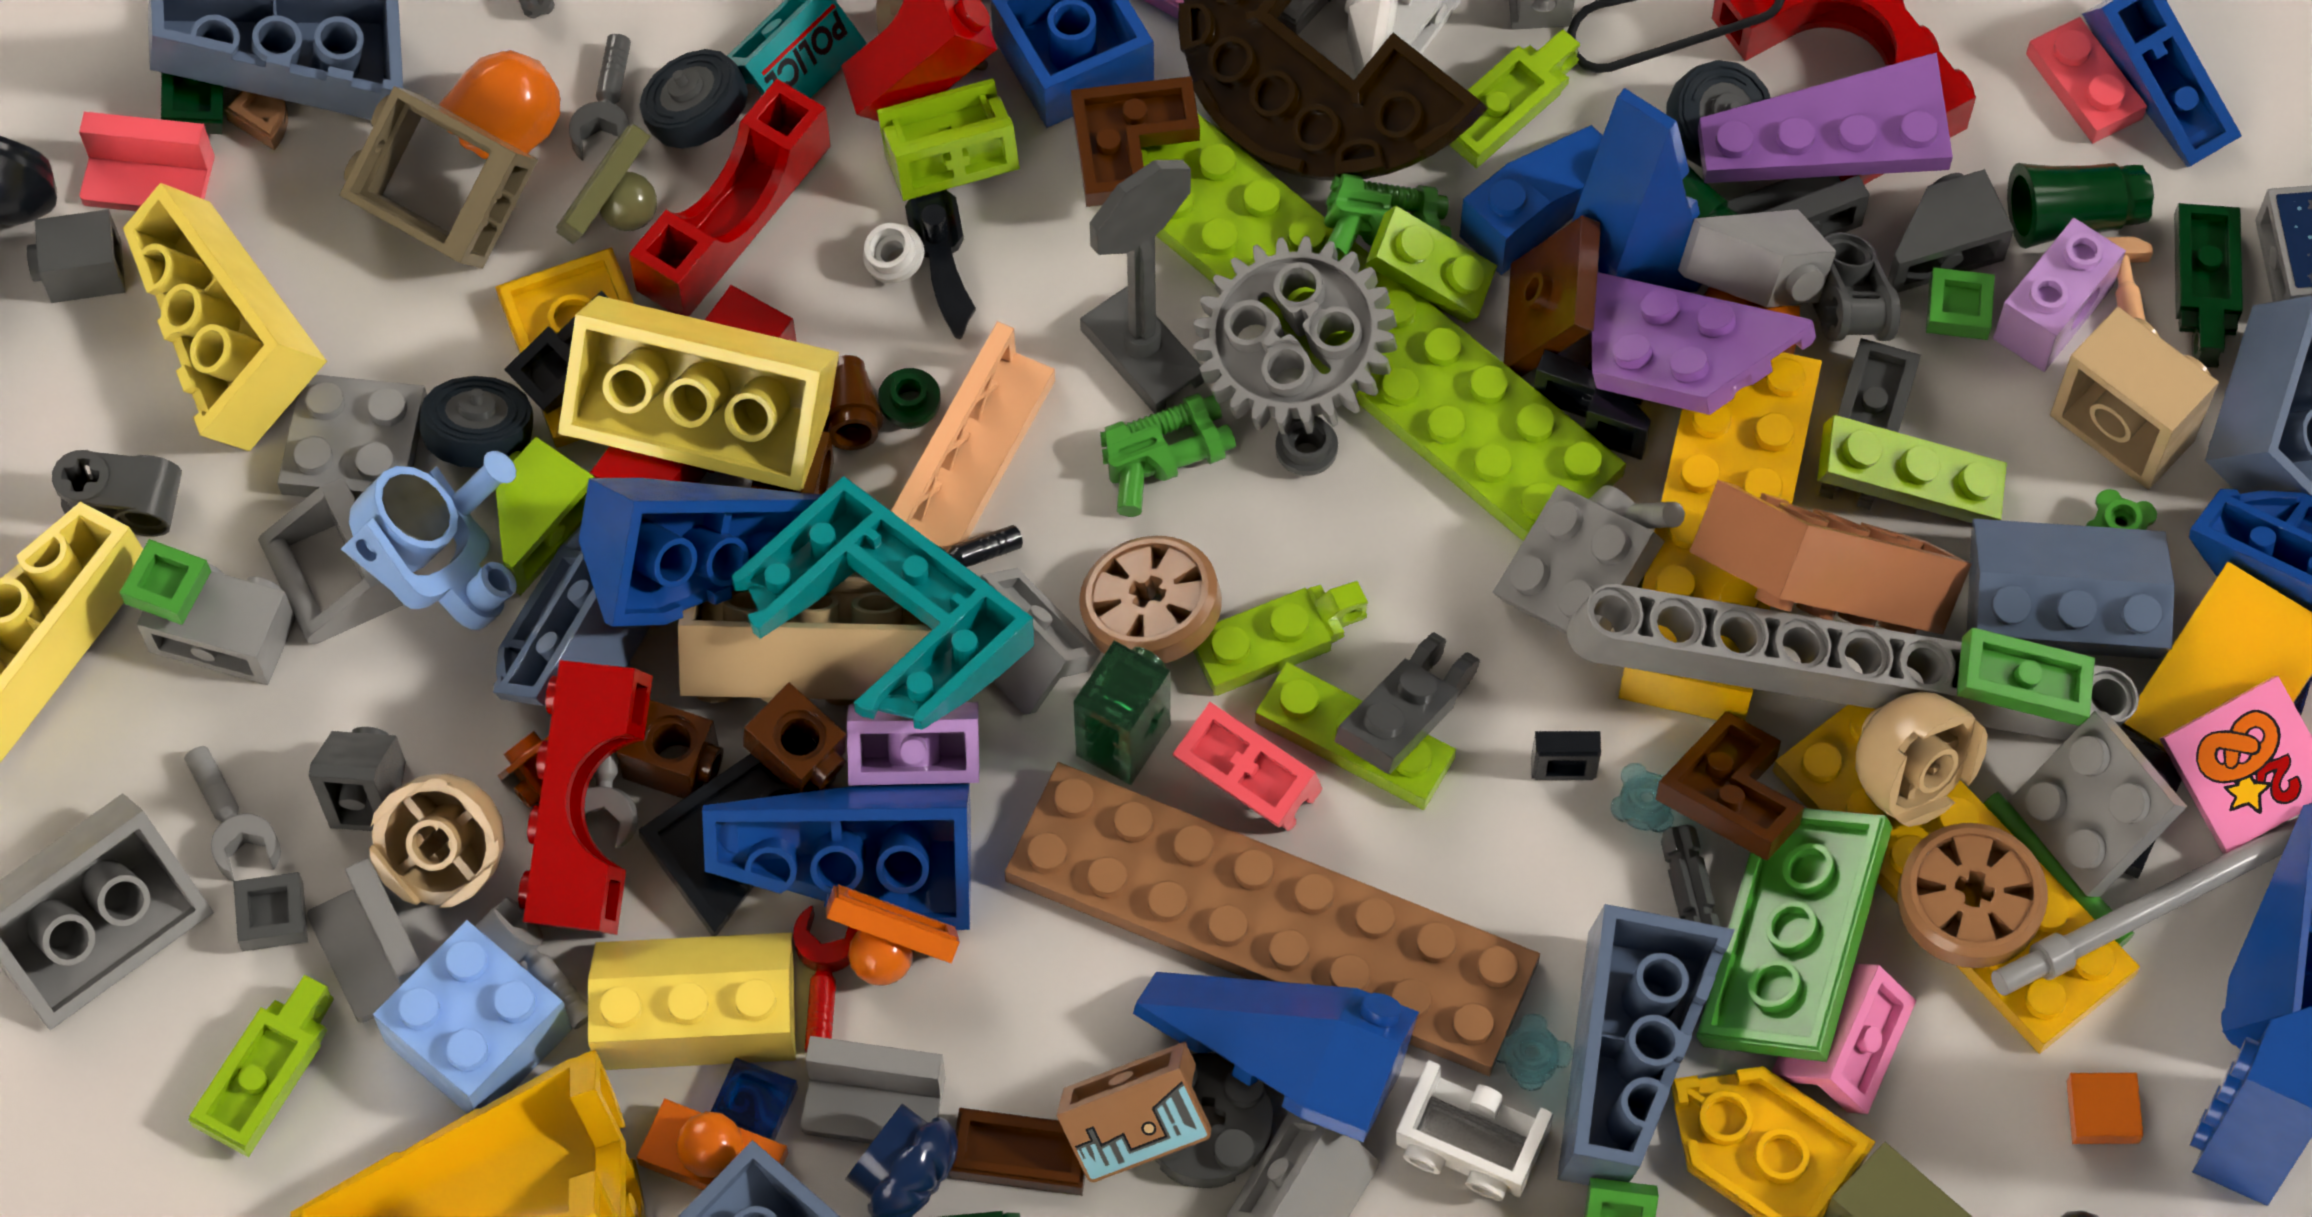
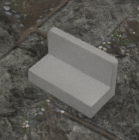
(1057, 649)
(364, 941)
(862, 1085)
(1306, 1174)

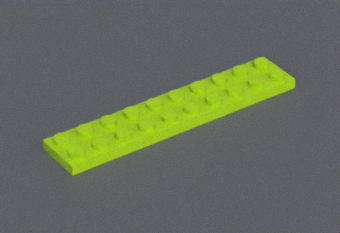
(1443, 387)

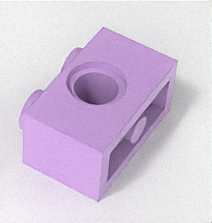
(2058, 294)
(896, 753)

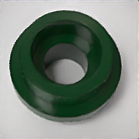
(909, 413)

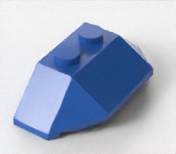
(2262, 535)

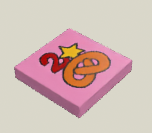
(2245, 763)

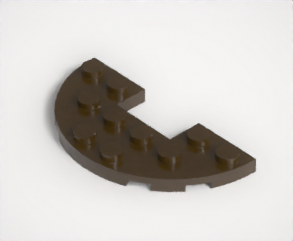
(1306, 112)

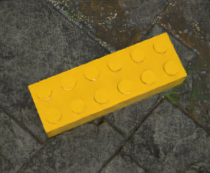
(1748, 443)

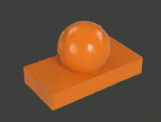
(888, 935)
(697, 1144)

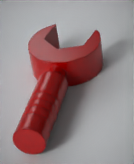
(824, 960)

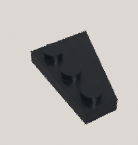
(677, 834)

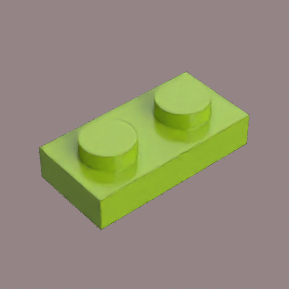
(1431, 264)

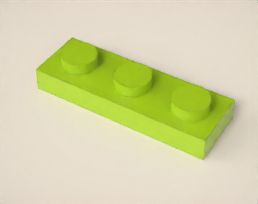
(1911, 470)
(1309, 715)

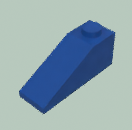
(2165, 73)
(1528, 199)

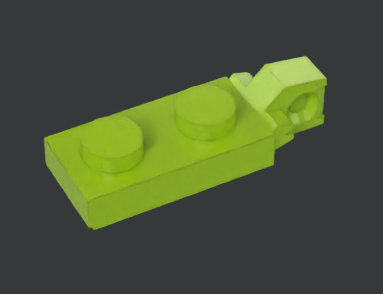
(1516, 94)
(1276, 633)
(263, 1068)

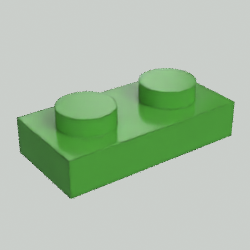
(2025, 676)

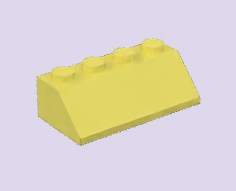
(696, 392)

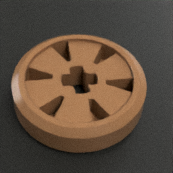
(1138, 572)
(2007, 878)

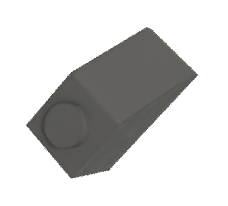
(1953, 228)
(356, 775)

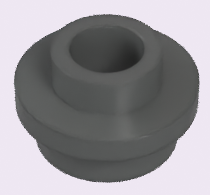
(1312, 463)

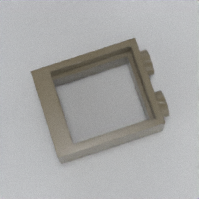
(487, 203)

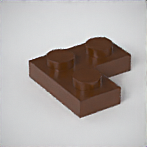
(1120, 120)
(1721, 790)

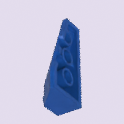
(1640, 196)
(877, 839)

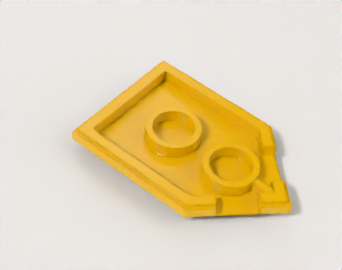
(1765, 1142)

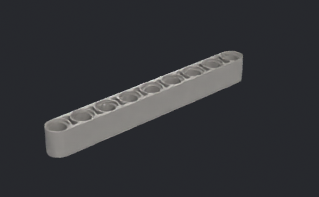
(1818, 643)

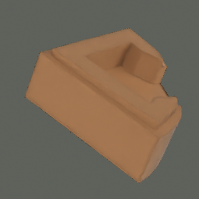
(259, 117)

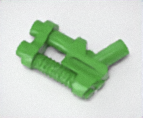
(1359, 206)
(1141, 451)

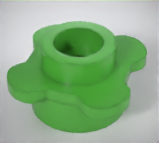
(2113, 507)

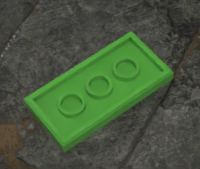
(1796, 938)

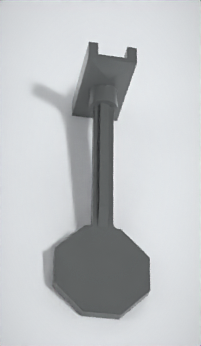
(1127, 323)

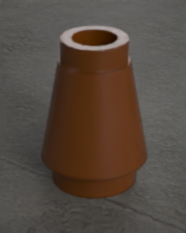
(853, 409)

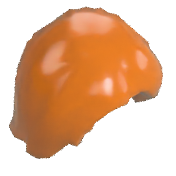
(508, 98)

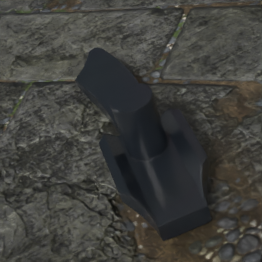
(939, 226)

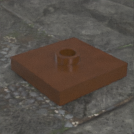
(1552, 295)

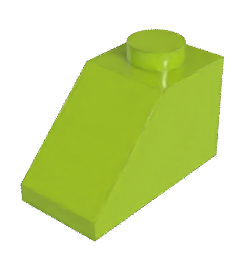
(539, 509)

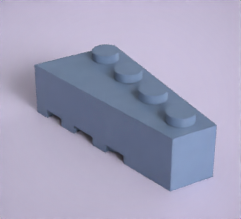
(297, 51)
(1633, 1027)

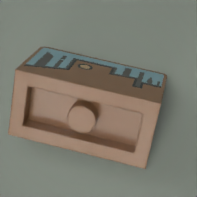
(1133, 1113)

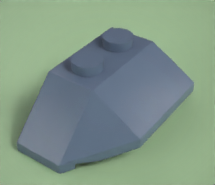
(560, 624)

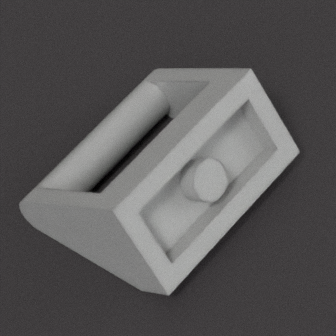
(319, 511)

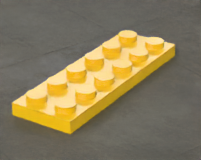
(1825, 778)

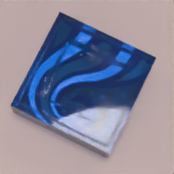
(755, 1098)

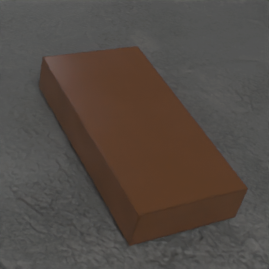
(1015, 1152)

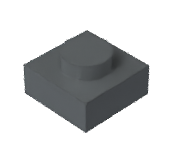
(270, 911)

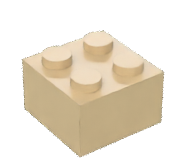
(2134, 397)

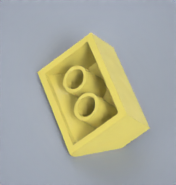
(692, 1001)

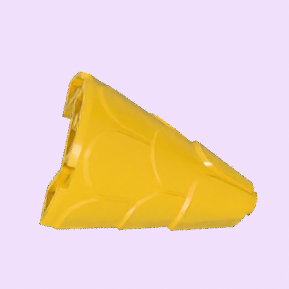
(527, 1154)

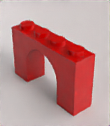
(1879, 22)
(919, 53)

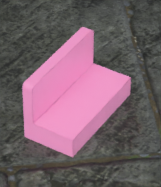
(1863, 1043)

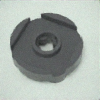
(1232, 1145)

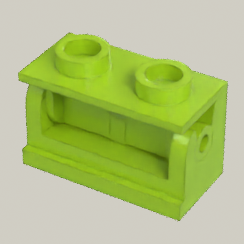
(948, 139)

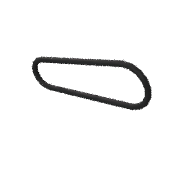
(1668, 48)

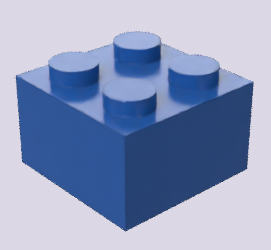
(1071, 47)

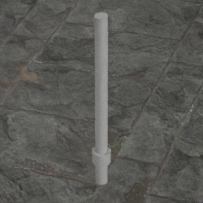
(2058, 953)

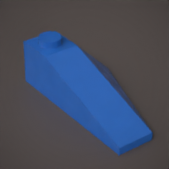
(674, 543)
(2276, 957)
(1316, 1044)

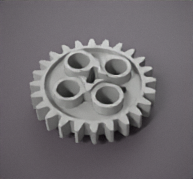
(1340, 303)

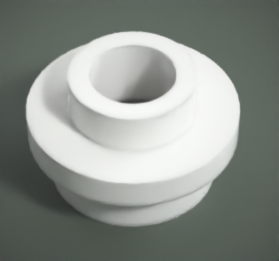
(883, 242)

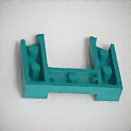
(848, 531)

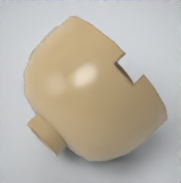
(1917, 754)
(437, 840)

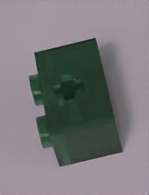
(1123, 711)

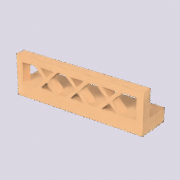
(974, 441)

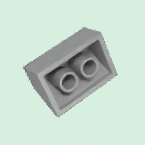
(93, 910)

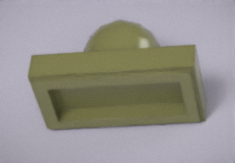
(620, 196)

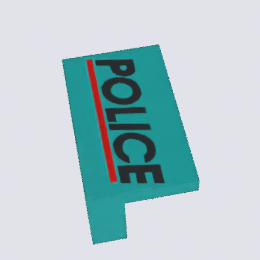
(799, 45)

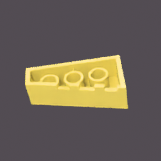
(228, 325)
(57, 608)

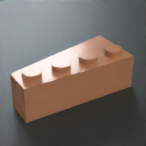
(1829, 563)

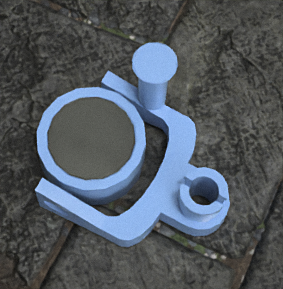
(411, 518)

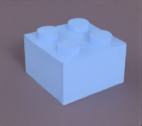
(472, 1020)

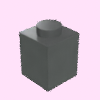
(77, 256)

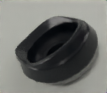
(25, 183)

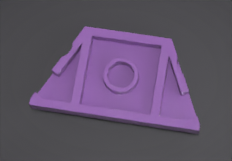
(1684, 344)

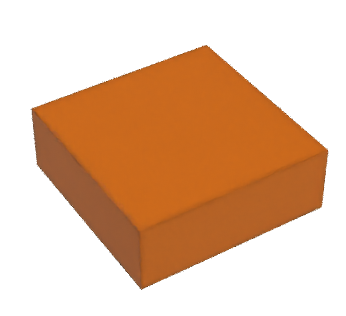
(2104, 1108)

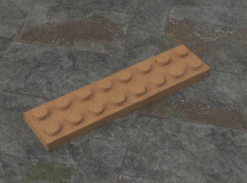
(1268, 912)

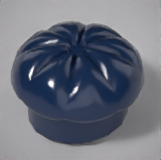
(905, 1164)

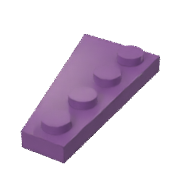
(1845, 127)

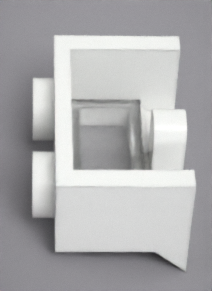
(1471, 1135)

